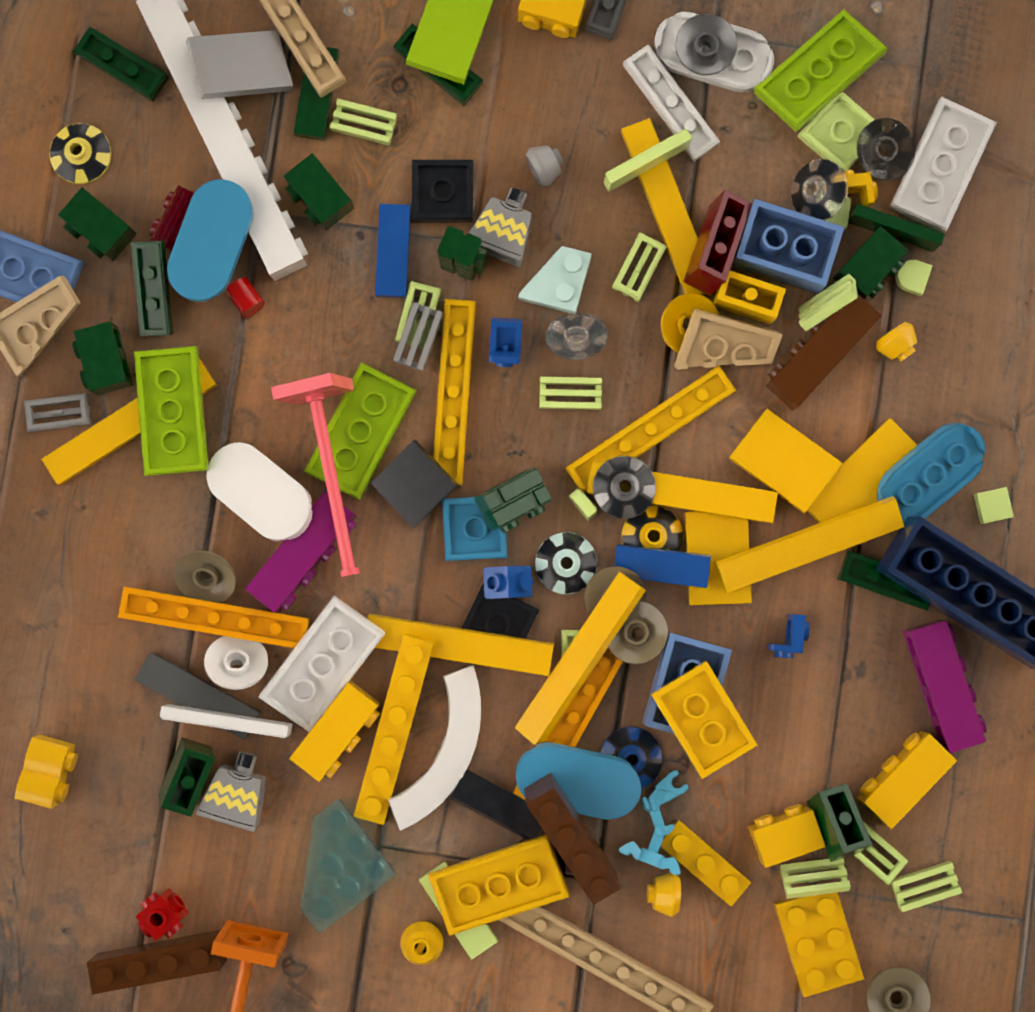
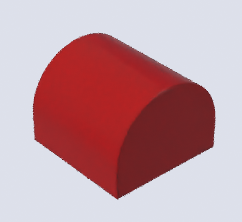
(245, 297)

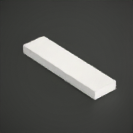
(670, 101)
(226, 721)

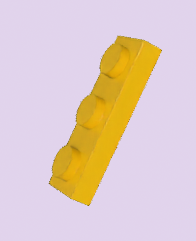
(705, 863)

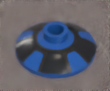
(638, 742)

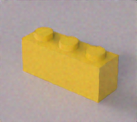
(336, 732)
(905, 778)

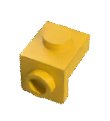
(862, 184)

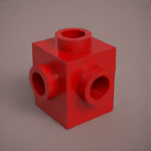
(169, 906)

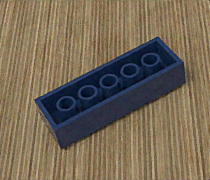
(963, 586)

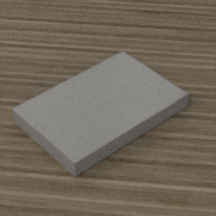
(239, 64)

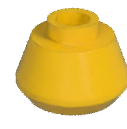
(898, 342)
(665, 894)
(427, 936)

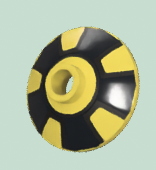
(87, 165)

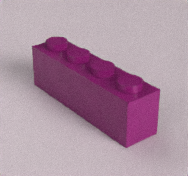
(297, 558)
(945, 686)

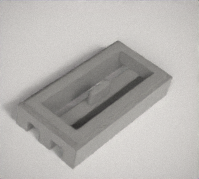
(426, 312)
(84, 410)

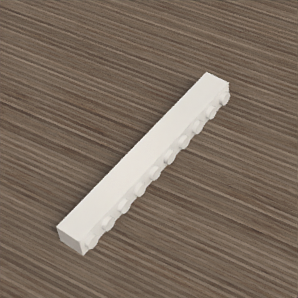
(225, 140)

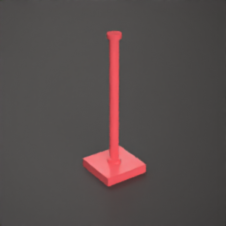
(313, 392)

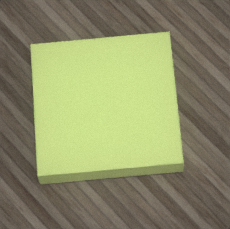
(836, 130)

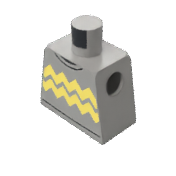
(504, 227)
(235, 794)

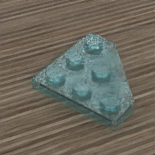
(340, 866)

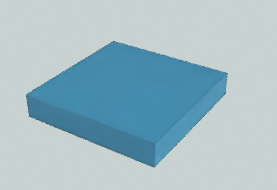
(468, 533)

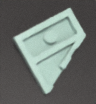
(559, 281)

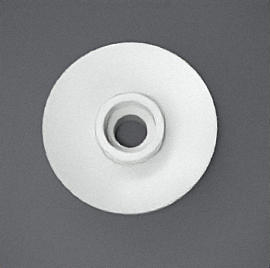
(233, 651)

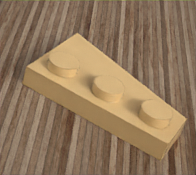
(34, 322)
(725, 341)

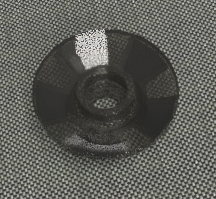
(897, 146)

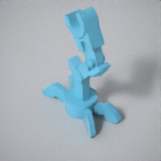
(663, 793)

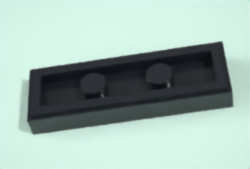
(496, 805)

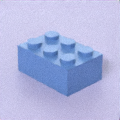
(788, 246)
(676, 659)

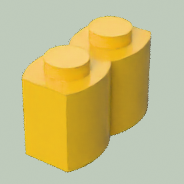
(46, 771)

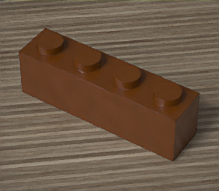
(821, 352)
(571, 838)
(153, 962)

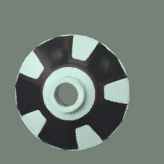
(549, 563)

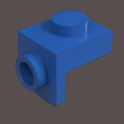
(505, 341)
(507, 582)
(796, 633)

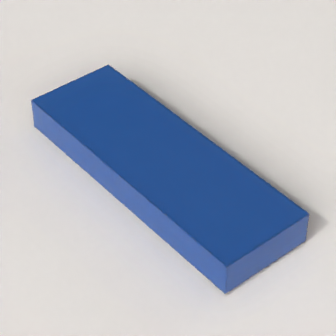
(393, 250)
(665, 565)

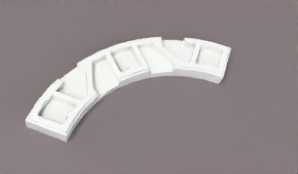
(453, 756)

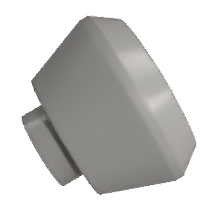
(544, 164)

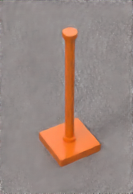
(250, 946)

